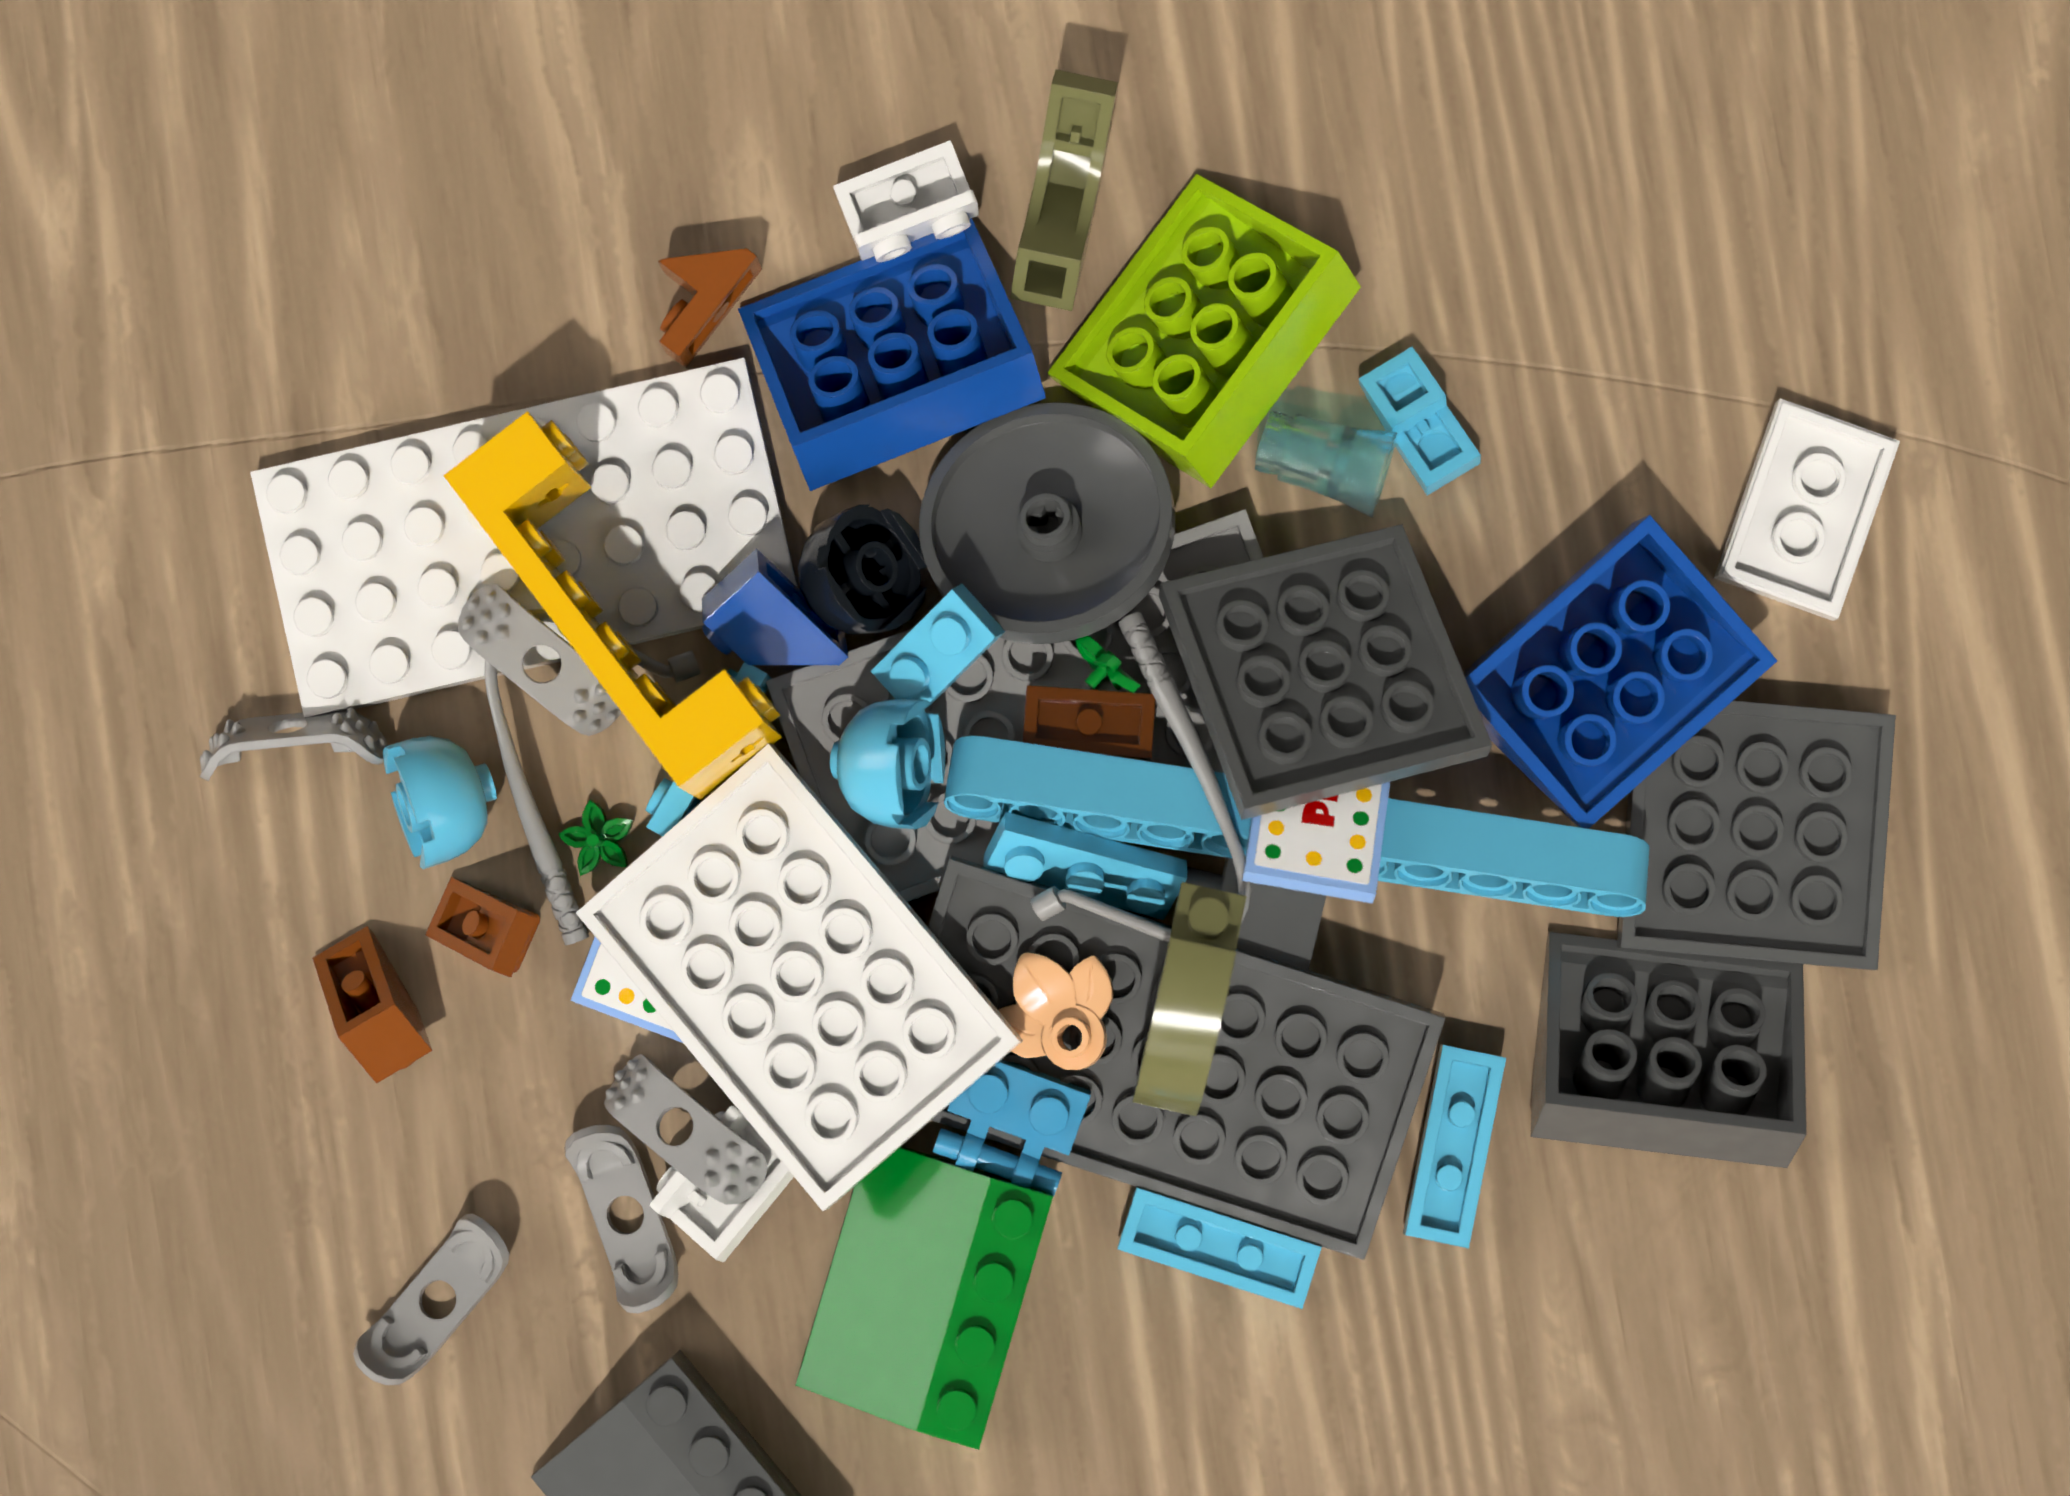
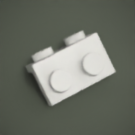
(907, 202)
(712, 1223)

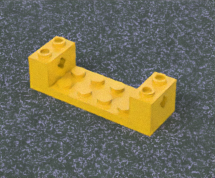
(516, 488)

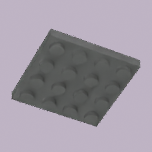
(1323, 671)
(1768, 838)

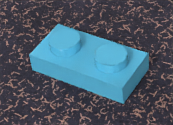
(939, 648)

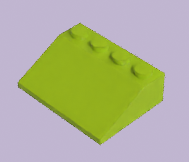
(1206, 327)

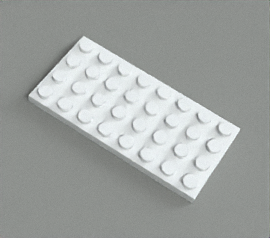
(385, 554)

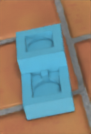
(1416, 407)

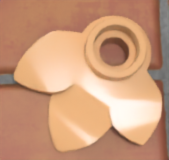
(1055, 999)

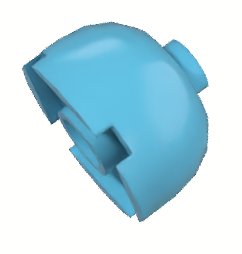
(889, 762)
(438, 797)

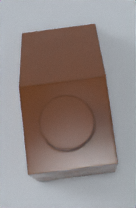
(371, 1005)

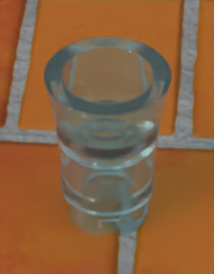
(1327, 458)

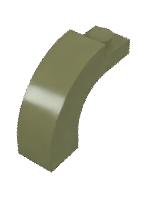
(1064, 190)
(1190, 999)

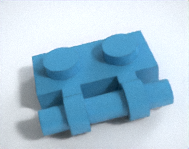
(1022, 1105)

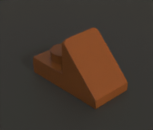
(716, 286)
(483, 927)

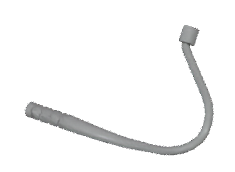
(1169, 700)
(538, 837)

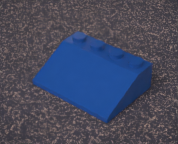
(892, 355)
(1614, 672)

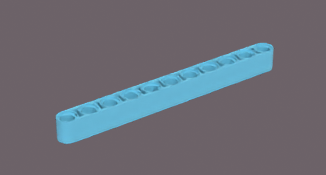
(1420, 844)

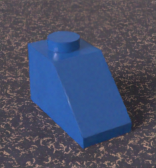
(768, 619)

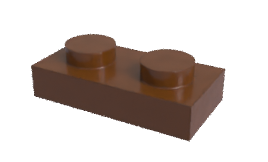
(1090, 721)

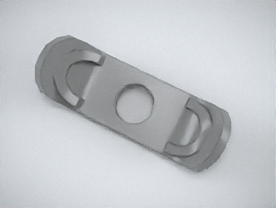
(503, 633)
(343, 729)
(713, 1155)
(640, 1260)
(406, 1334)

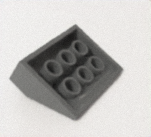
(1670, 1052)
(665, 1441)

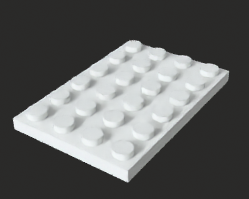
(798, 977)

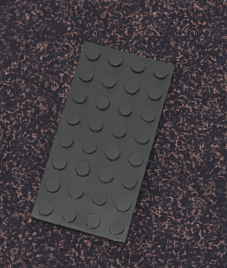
(1300, 1089)

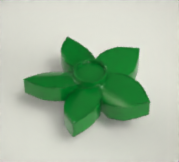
(1104, 664)
(598, 838)

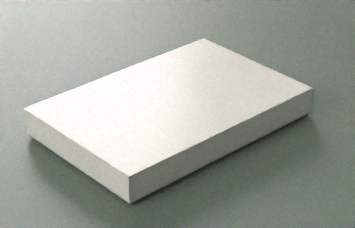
(1807, 509)

